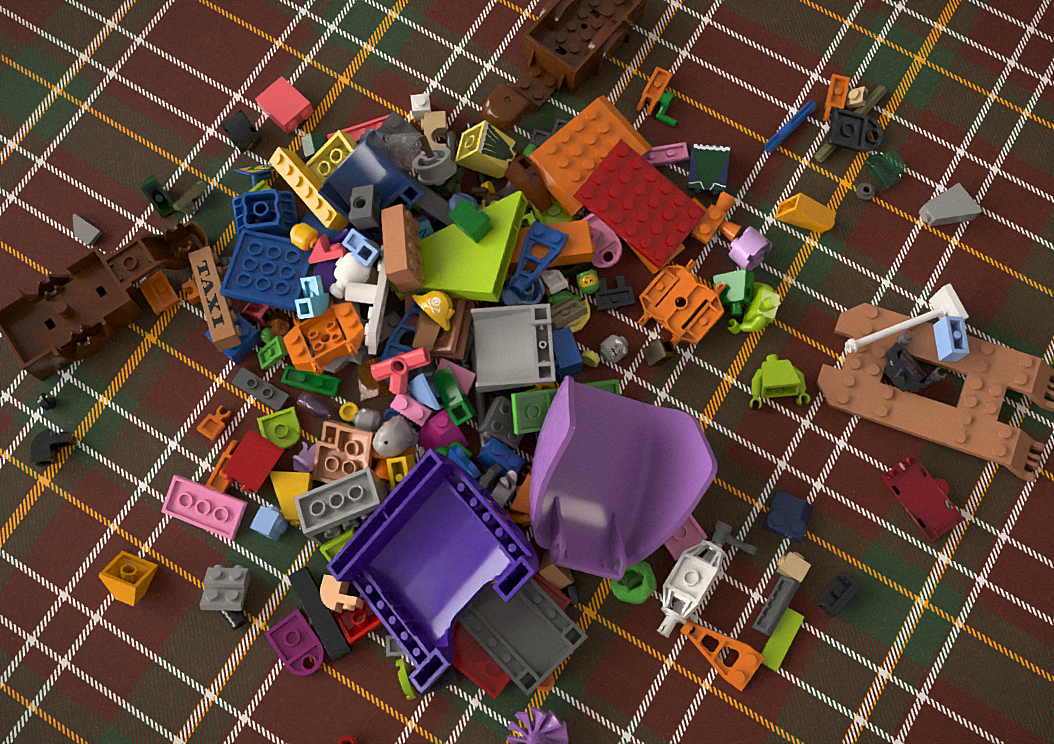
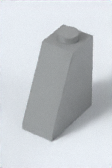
(950, 207)

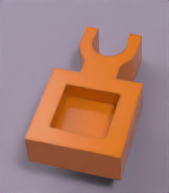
(213, 425)

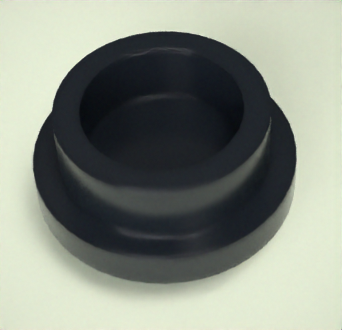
(46, 401)

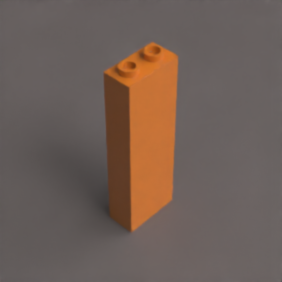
(576, 250)

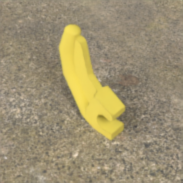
(578, 324)

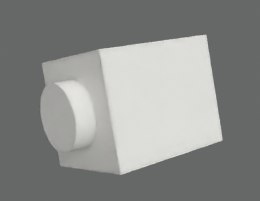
(420, 104)

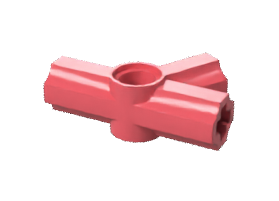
(397, 373)

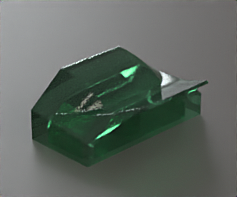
(885, 168)

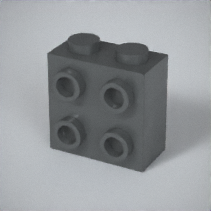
(500, 424)

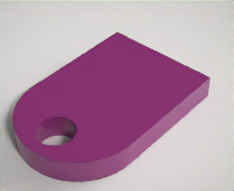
(295, 642)

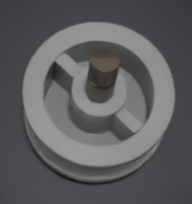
(433, 164)

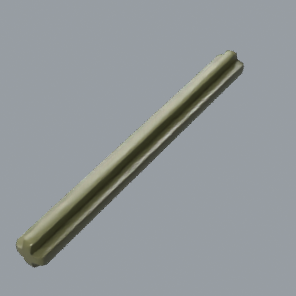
(871, 101)

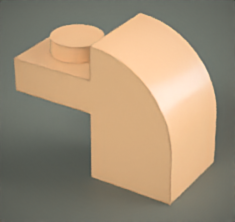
(335, 595)

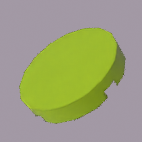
(406, 683)

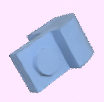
(362, 248)

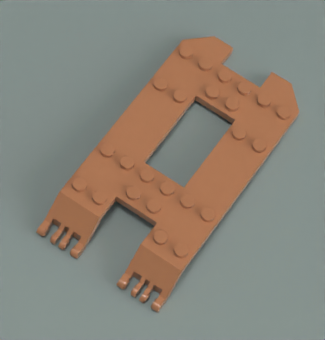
(970, 425)

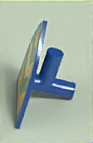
(257, 172)

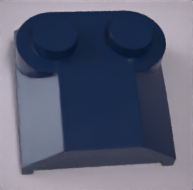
(788, 516)

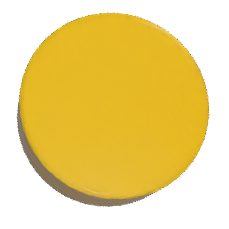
(347, 411)

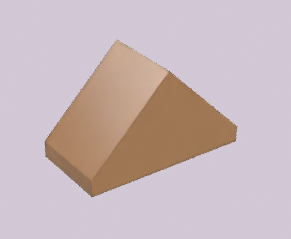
(425, 331)
(554, 574)

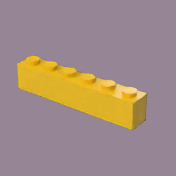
(307, 187)

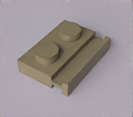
(566, 312)

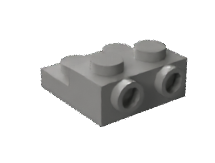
(225, 588)

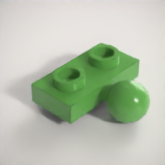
(273, 350)

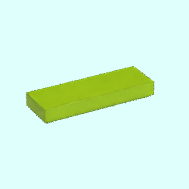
(781, 639)

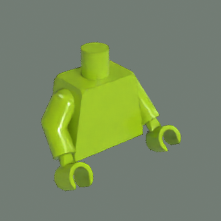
(759, 311)
(778, 379)

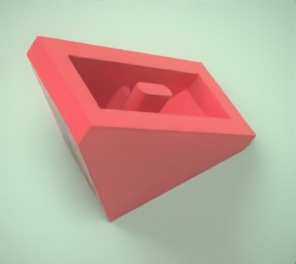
(258, 312)

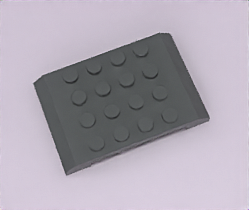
(525, 635)

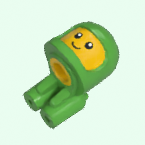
(588, 281)

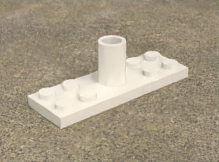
(373, 295)

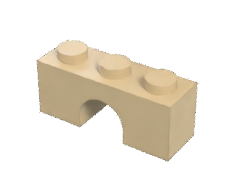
(434, 126)

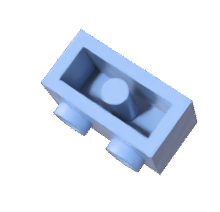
(951, 338)
(269, 522)

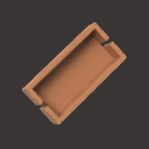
(402, 248)

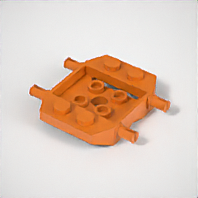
(676, 283)
(320, 329)

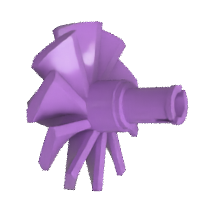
(543, 730)

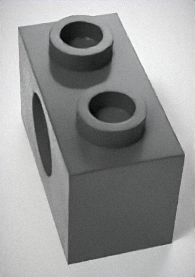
(365, 207)

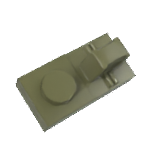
(185, 202)

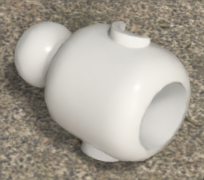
(347, 270)

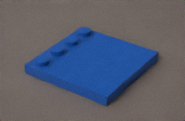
(266, 270)

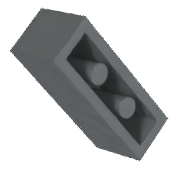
(388, 326)

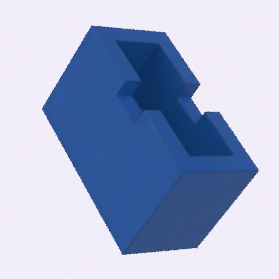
(496, 452)

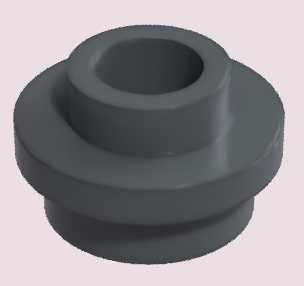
(863, 195)

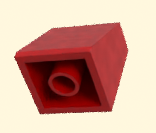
(252, 461)

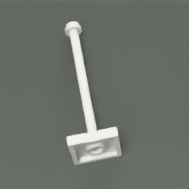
(944, 303)

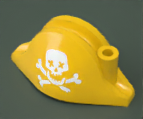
(437, 306)

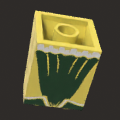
(486, 150)

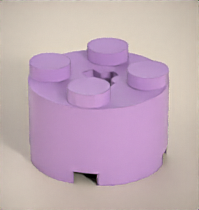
(749, 249)

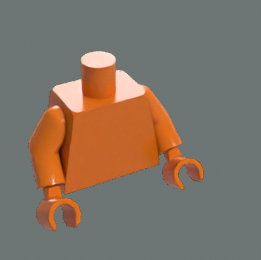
(520, 505)

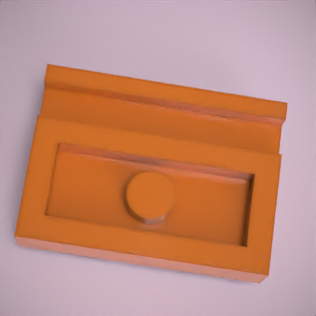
(159, 292)

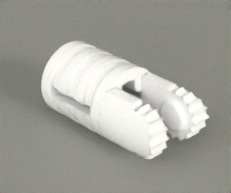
(509, 482)

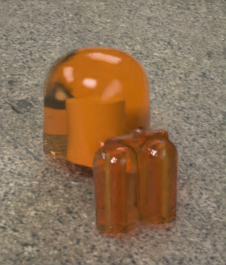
(278, 323)

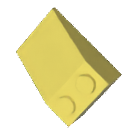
(331, 155)

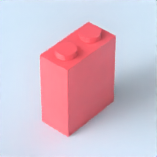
(284, 105)

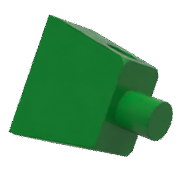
(737, 291)

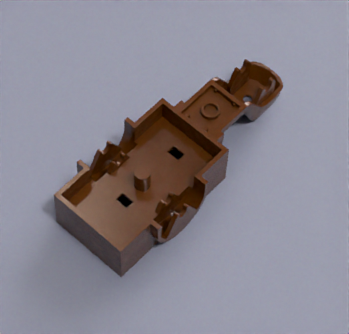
(578, 33)
(80, 314)

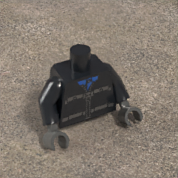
(905, 370)

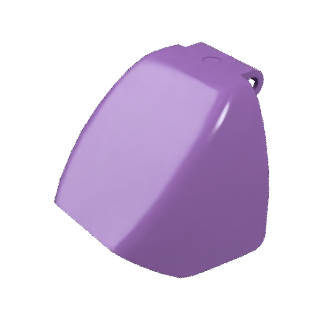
(613, 478)

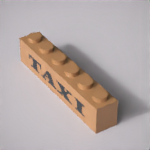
(217, 308)

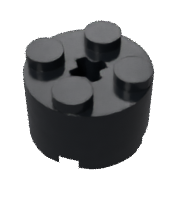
(241, 131)

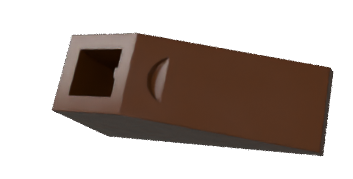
(526, 178)

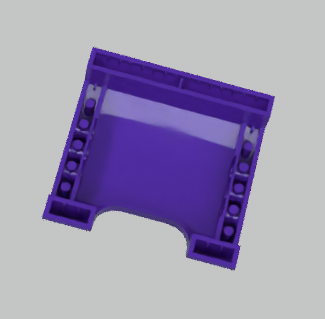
(431, 557)

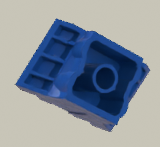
(265, 212)

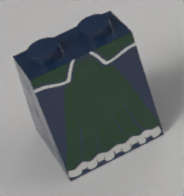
(708, 168)

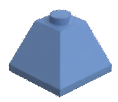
(425, 391)

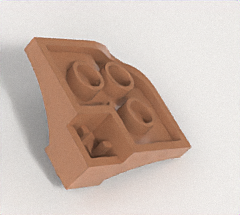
(341, 451)

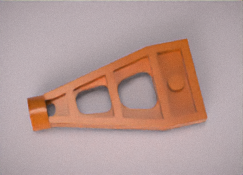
(744, 666)

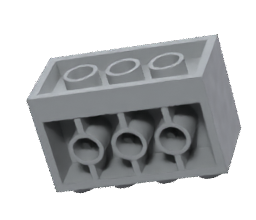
(340, 505)

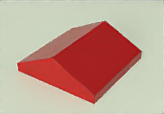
(358, 622)

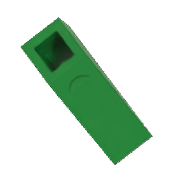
(453, 396)

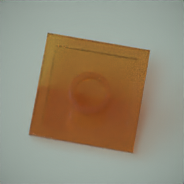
(370, 387)

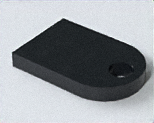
(852, 131)

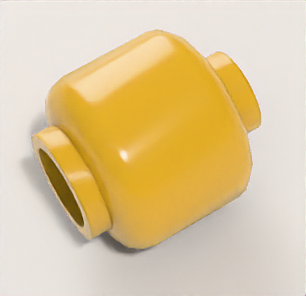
(304, 236)

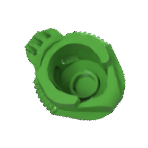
(635, 584)

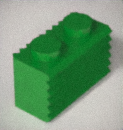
(470, 220)

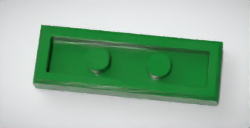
(308, 381)

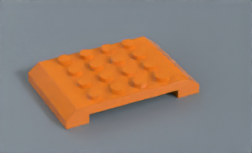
(579, 149)

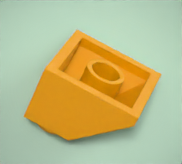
(128, 577)

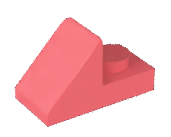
(324, 251)

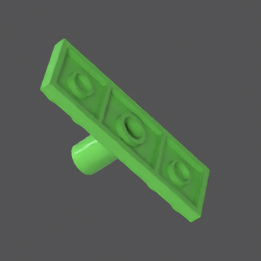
(532, 406)

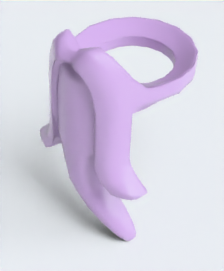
(305, 460)

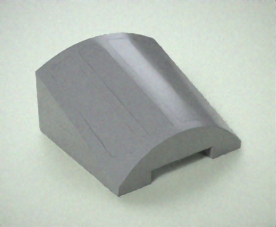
(513, 347)

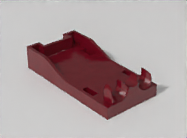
(922, 498)

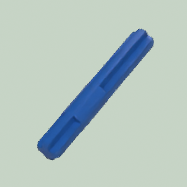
(790, 126)

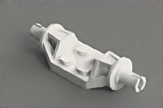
(690, 583)

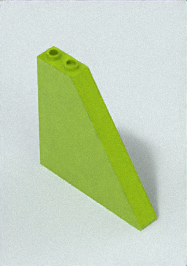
(469, 268)

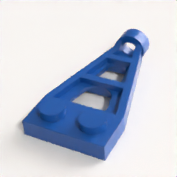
(543, 236)
(393, 346)

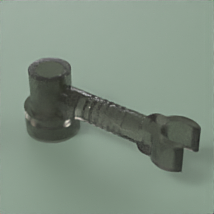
(470, 341)

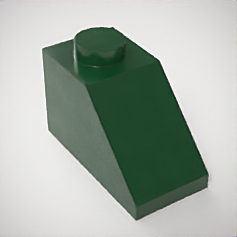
(157, 195)

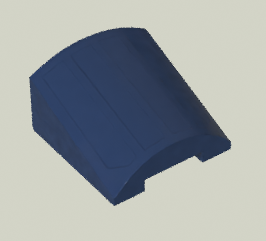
(367, 165)

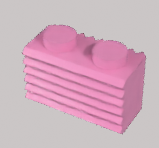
(412, 409)

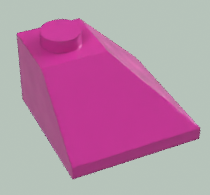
(440, 432)

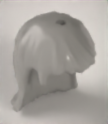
(399, 437)

